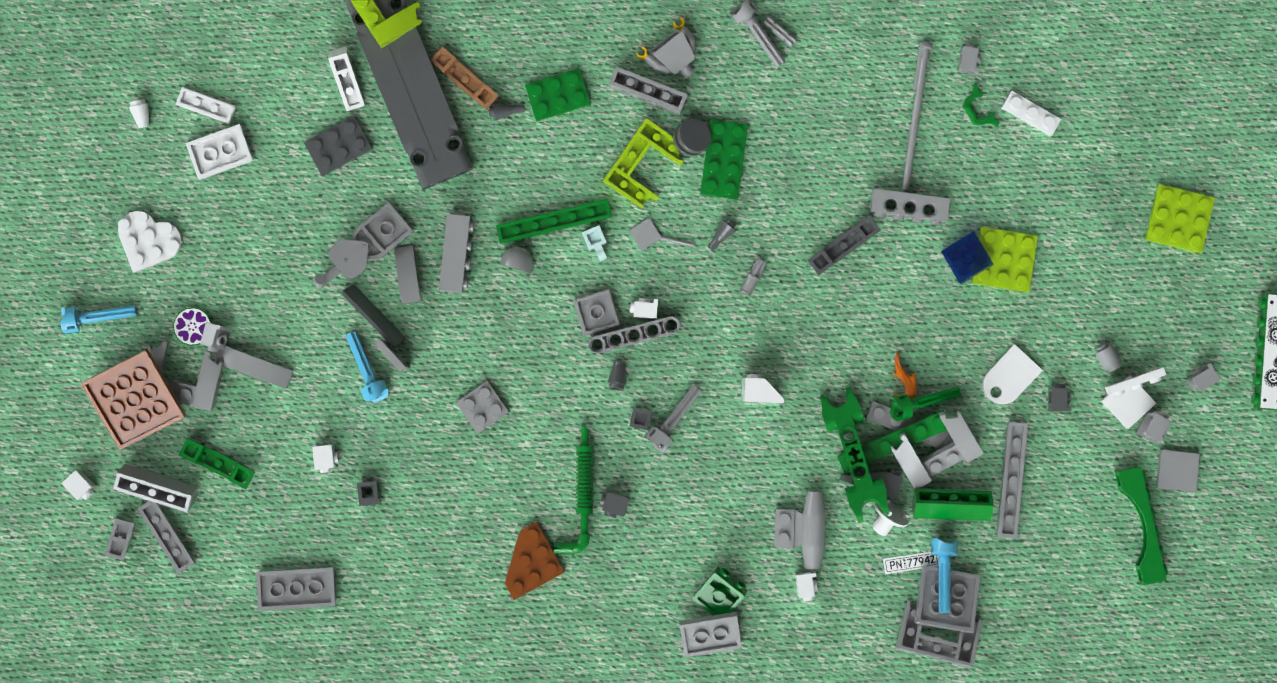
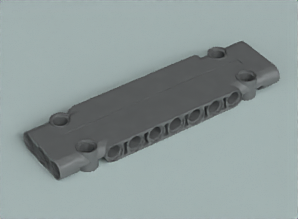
(414, 100)

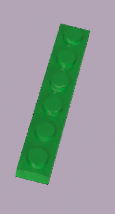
(553, 221)
(881, 447)

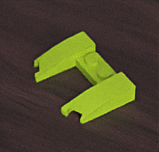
(390, 29)
(619, 174)

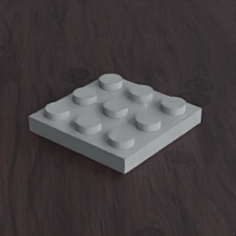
(963, 600)

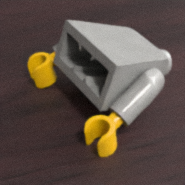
(673, 52)

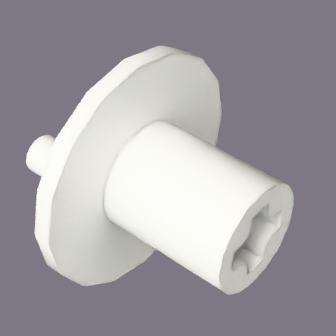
(896, 517)

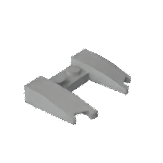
(200, 395)
(921, 470)
(911, 641)

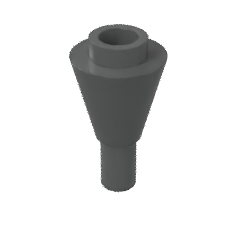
(501, 110)
(724, 230)

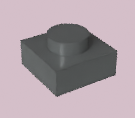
(640, 418)

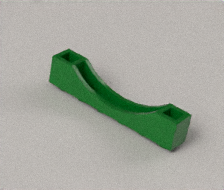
(1149, 564)

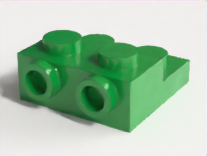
(720, 593)

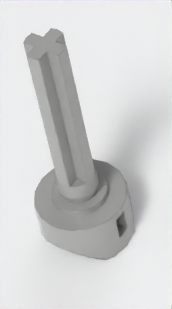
(745, 14)
(661, 436)

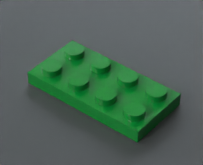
(724, 159)

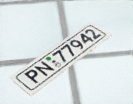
(910, 562)

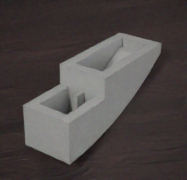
(407, 274)

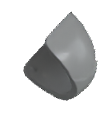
(518, 258)

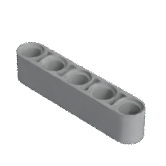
(624, 334)

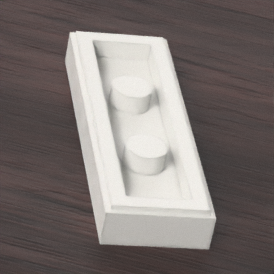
(206, 105)

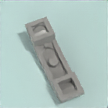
(254, 367)

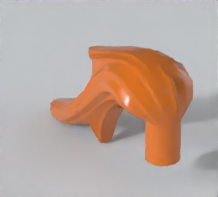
(908, 380)

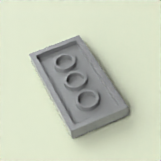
(296, 588)

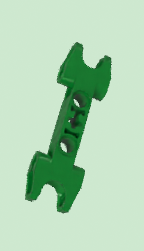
(864, 488)

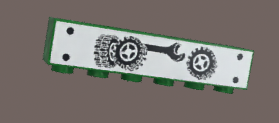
(1266, 358)

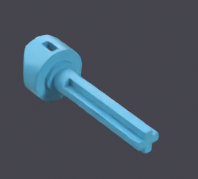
(74, 319)
(374, 390)
(944, 552)

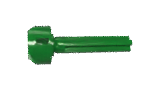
(904, 406)

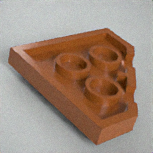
(531, 562)

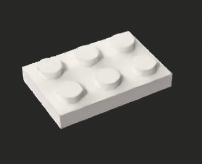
(219, 151)

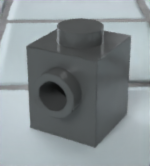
(614, 504)

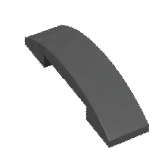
(844, 245)

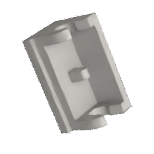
(119, 538)

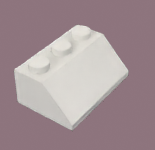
(759, 390)

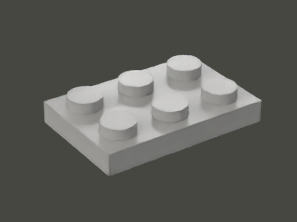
(710, 634)

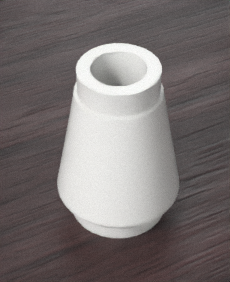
(140, 112)

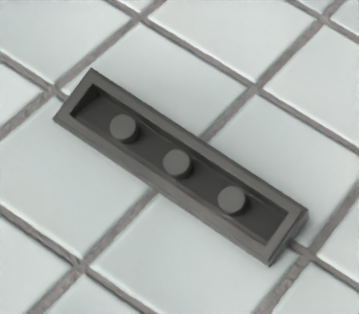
(374, 316)

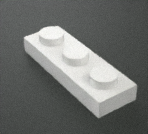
(1031, 113)
(1135, 382)

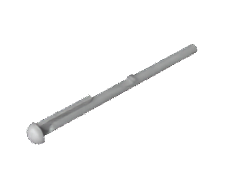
(918, 87)

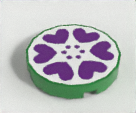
(190, 325)

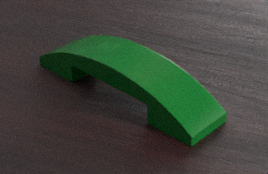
(217, 462)

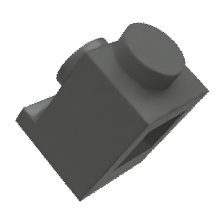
(1058, 398)
(364, 498)

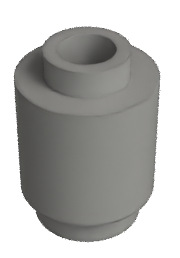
(1108, 357)

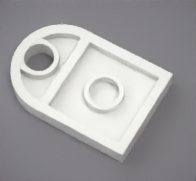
(1011, 375)

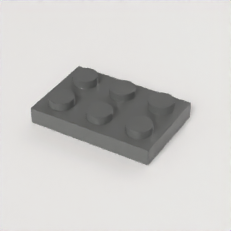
(338, 146)

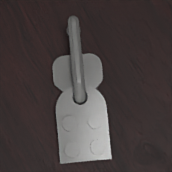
(382, 233)

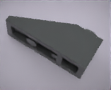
(891, 481)

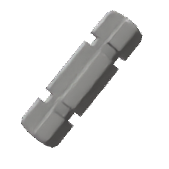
(780, 31)

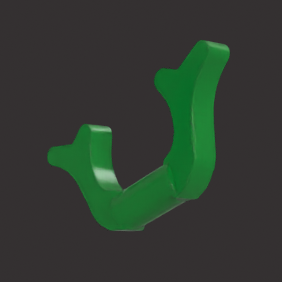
(971, 113)

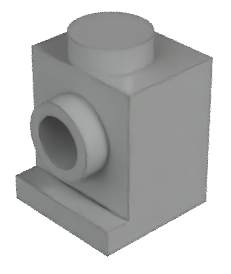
(969, 59)
(215, 337)
(1203, 378)

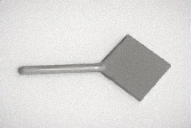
(646, 234)

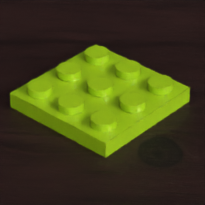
(1179, 218)
(1012, 259)

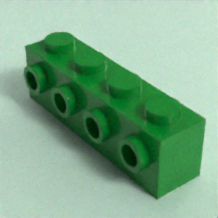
(952, 504)

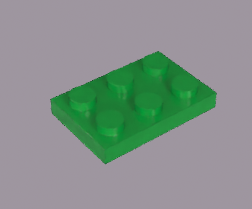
(557, 95)

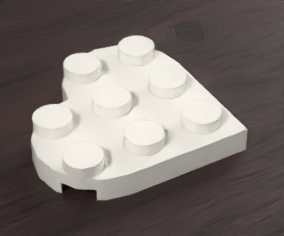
(147, 241)

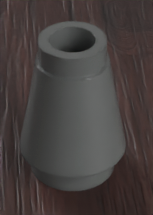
(617, 377)

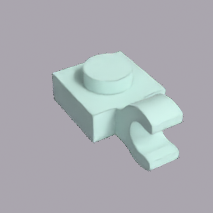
(595, 239)

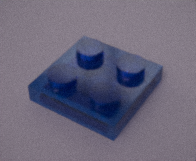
(967, 257)

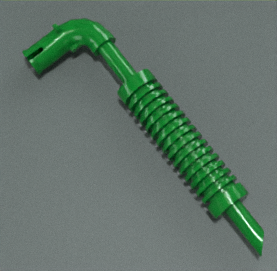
(584, 496)

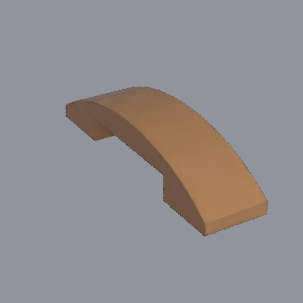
(464, 78)

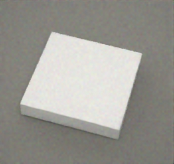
(1129, 406)

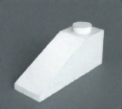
(346, 78)

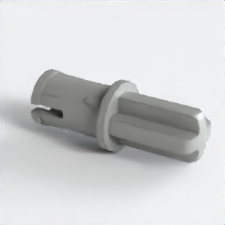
(753, 277)

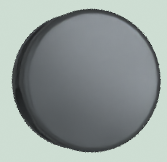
(692, 137)

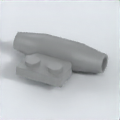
(803, 529)

